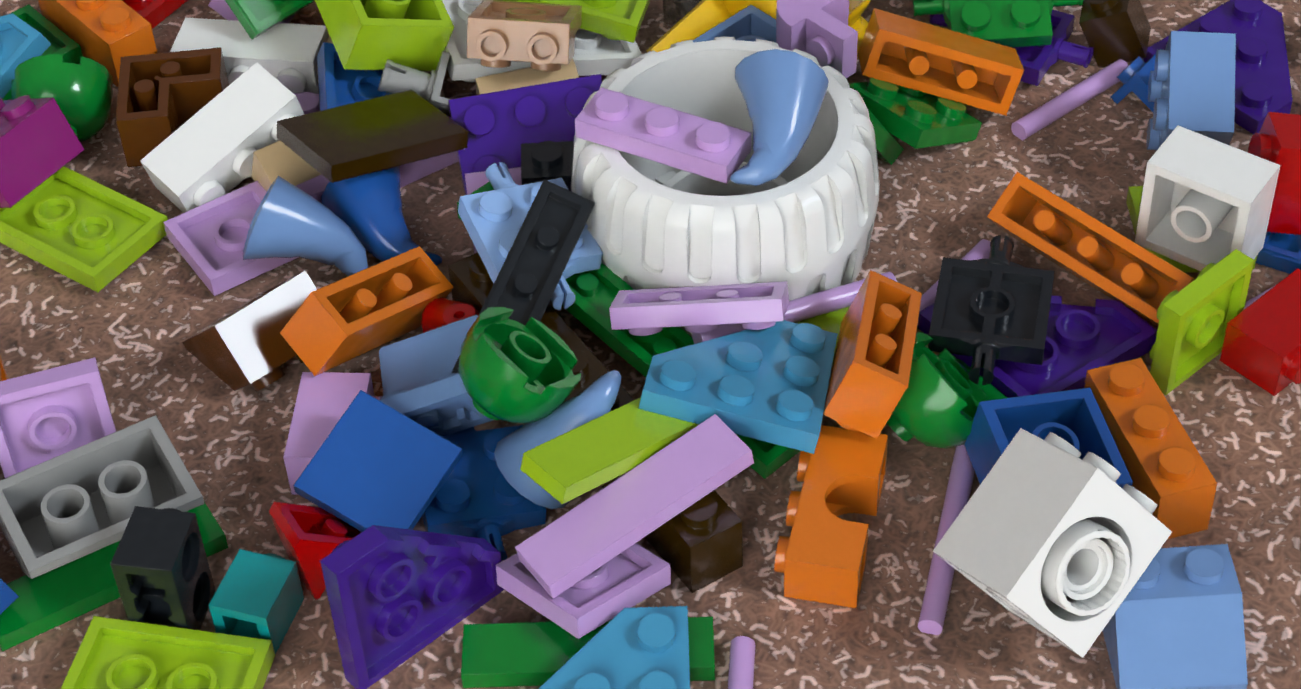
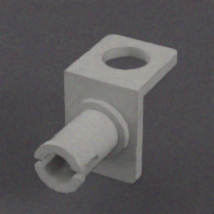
(402, 78)

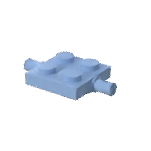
(496, 218)

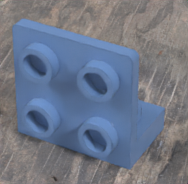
(421, 380)

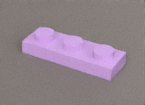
(663, 135)
(699, 307)

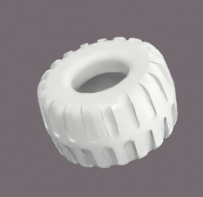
(693, 231)

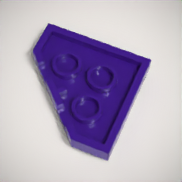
(1260, 59)
(1075, 342)
(402, 591)

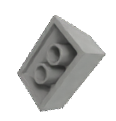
(89, 495)

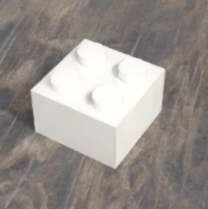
(1204, 200)

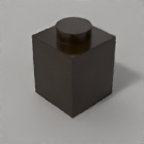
(1115, 30)

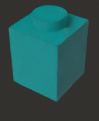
(257, 597)

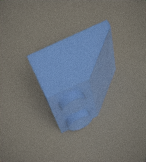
(1181, 624)

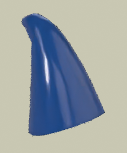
(373, 212)

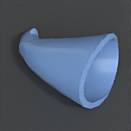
(783, 102)
(299, 226)
(573, 413)

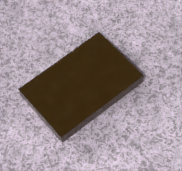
(371, 135)

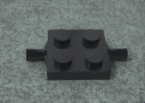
(991, 310)

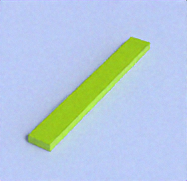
(615, 441)

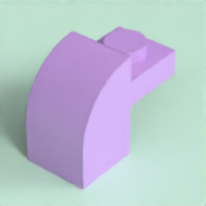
(820, 30)

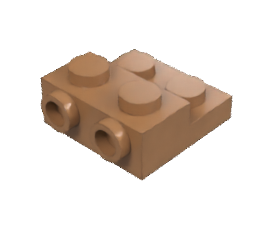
(523, 33)

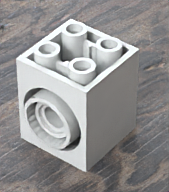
(1055, 538)

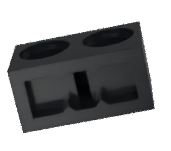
(163, 569)

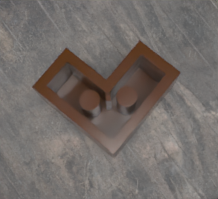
(163, 93)

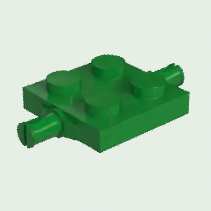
(998, 21)

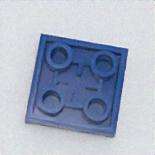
(377, 467)

